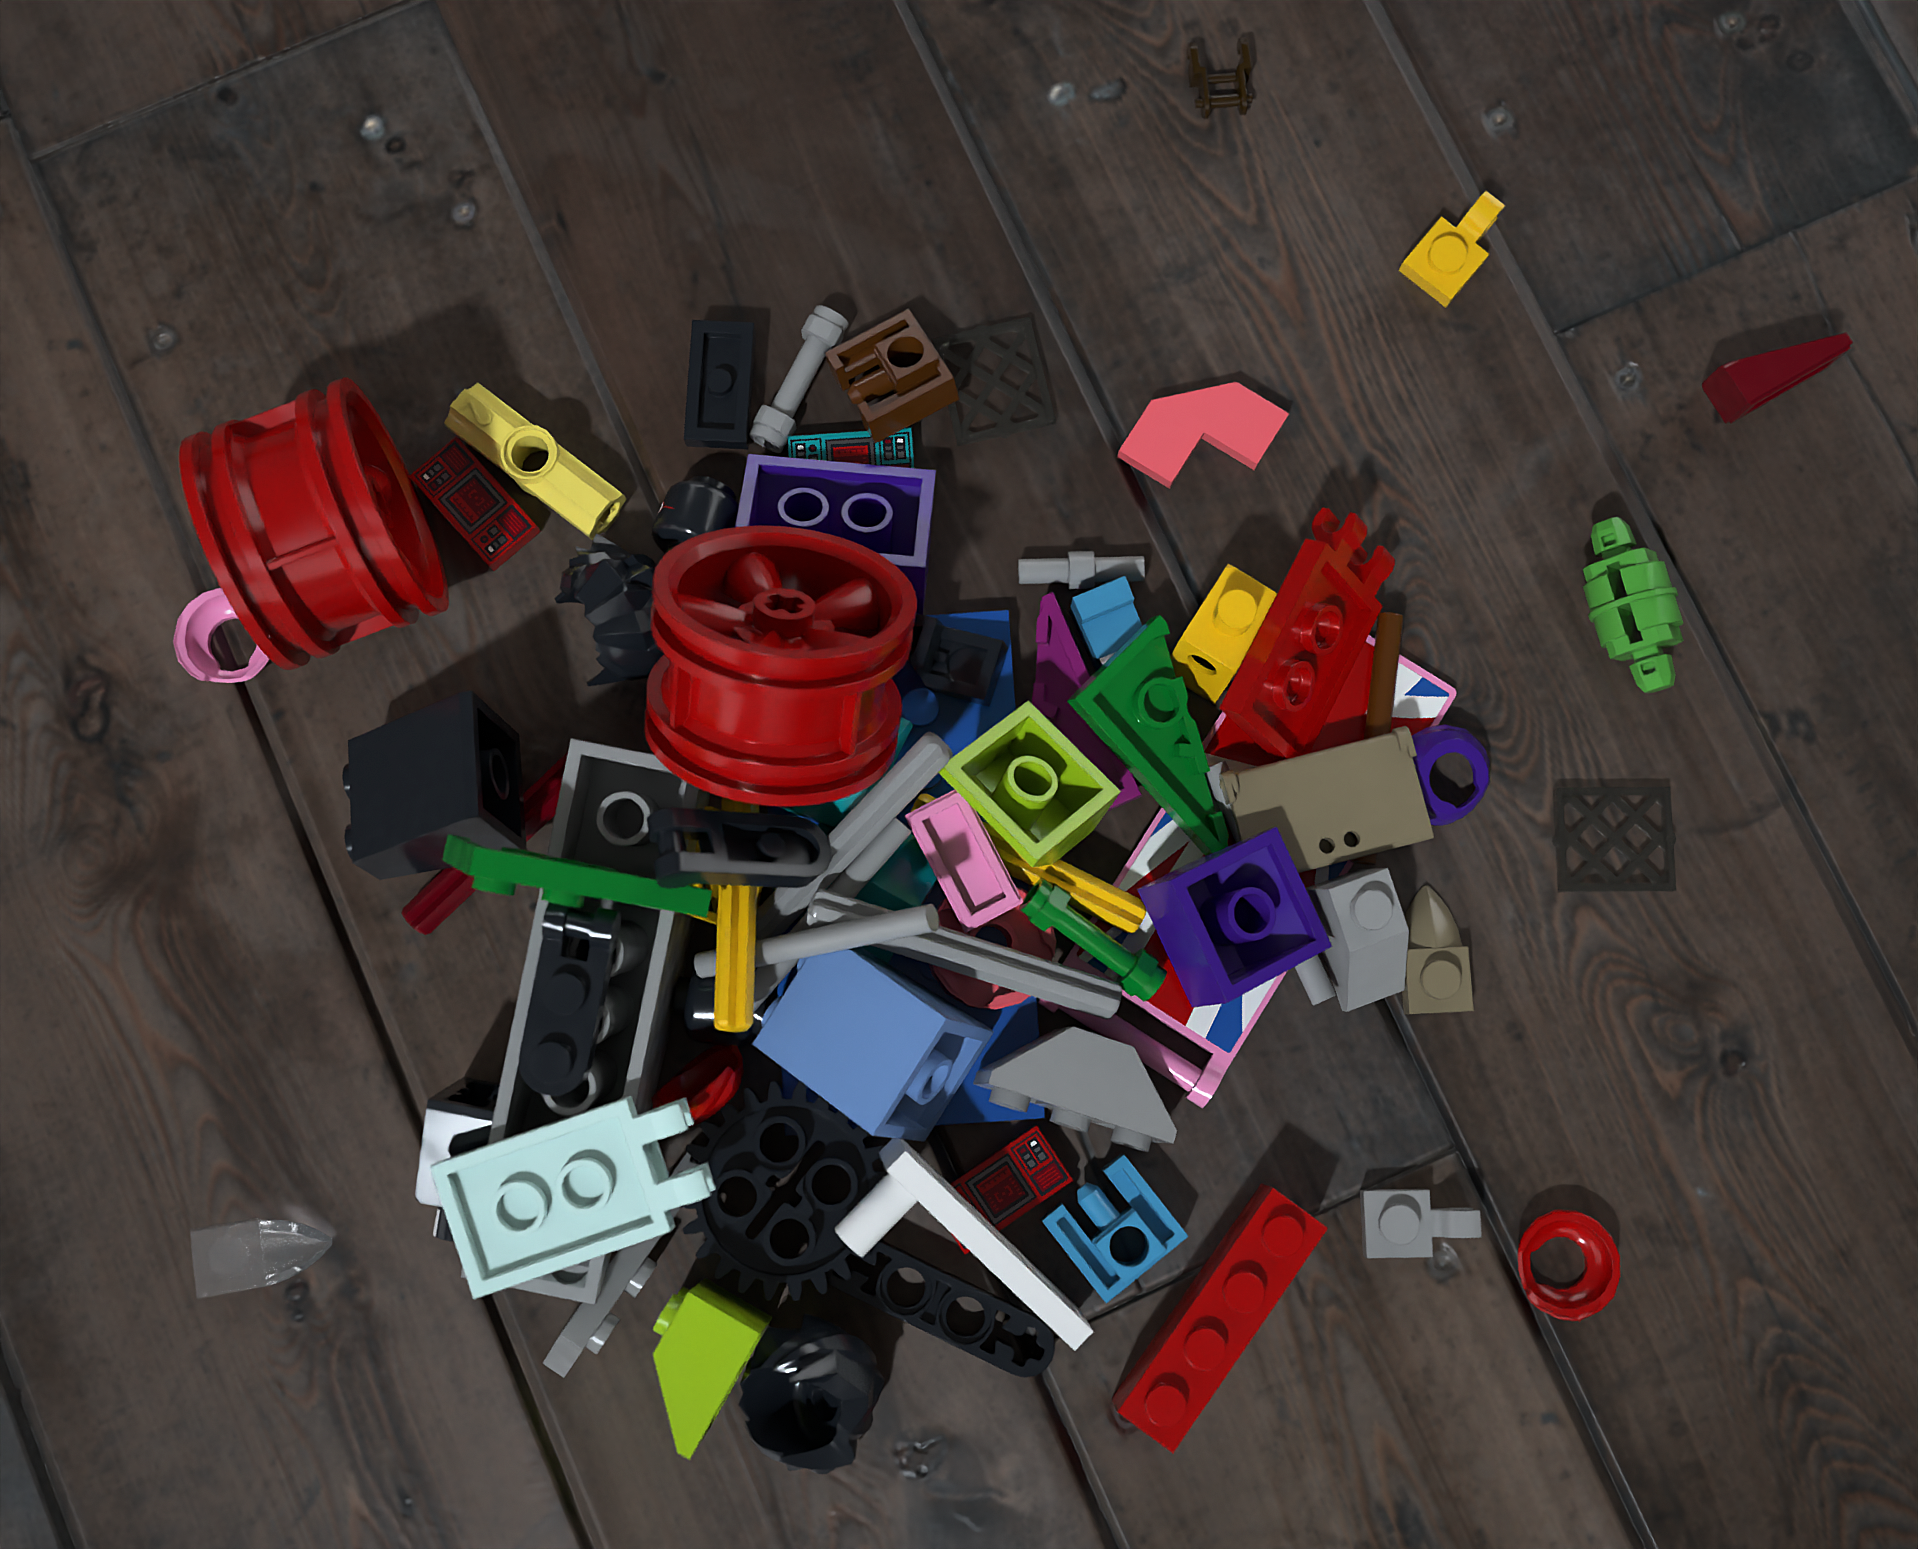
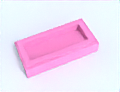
(963, 860)

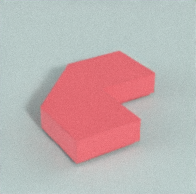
(1221, 415)

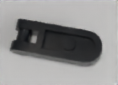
(737, 848)
(567, 999)

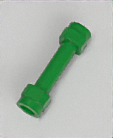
(1137, 972)

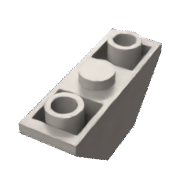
(1083, 1083)

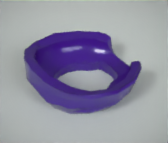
(1436, 742)

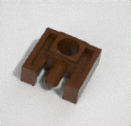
(916, 389)

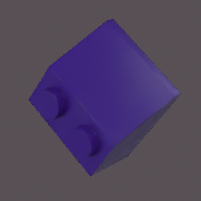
(1234, 919)

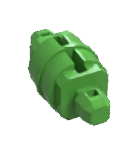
(1633, 605)

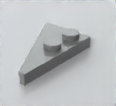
(594, 1323)

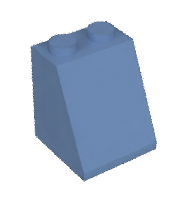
(872, 1042)

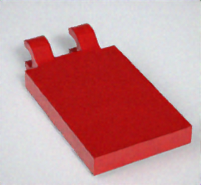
(1309, 638)

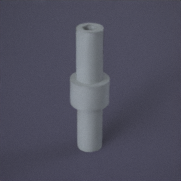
(1080, 569)

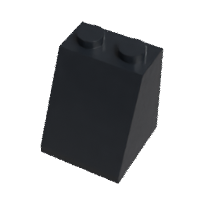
(433, 777)

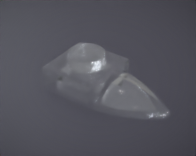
(252, 1254)

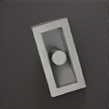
(1365, 935)

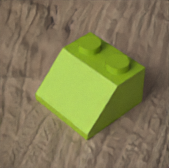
(1032, 785)
(701, 1356)

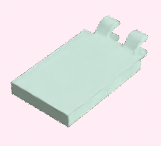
(565, 1192)

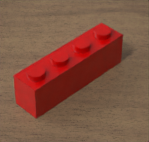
(1217, 1316)

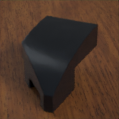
(956, 660)

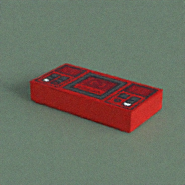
(475, 503)
(1013, 1180)

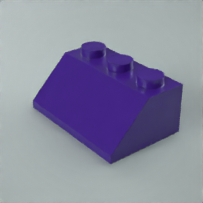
(864, 503)

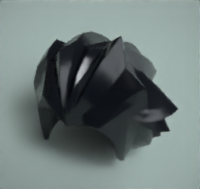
(619, 604)
(810, 1395)

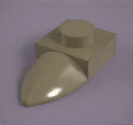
(1436, 960)

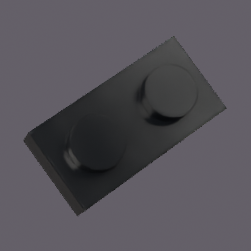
(720, 384)

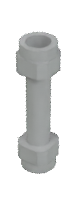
(821, 333)

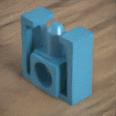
(1144, 1212)

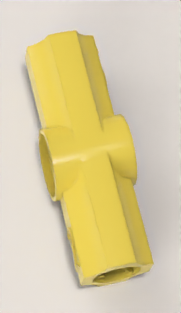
(509, 438)

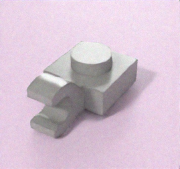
(1403, 1223)

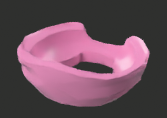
(194, 637)

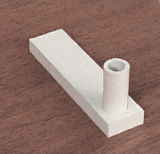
(914, 1180)

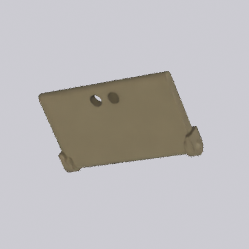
(1324, 794)

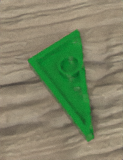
(1146, 723)
(565, 879)

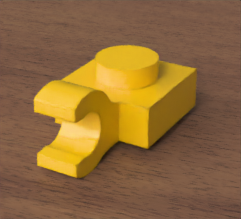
(1450, 254)

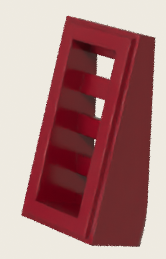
(1755, 380)

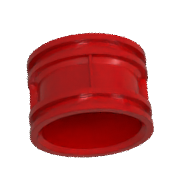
(312, 524)
(777, 664)

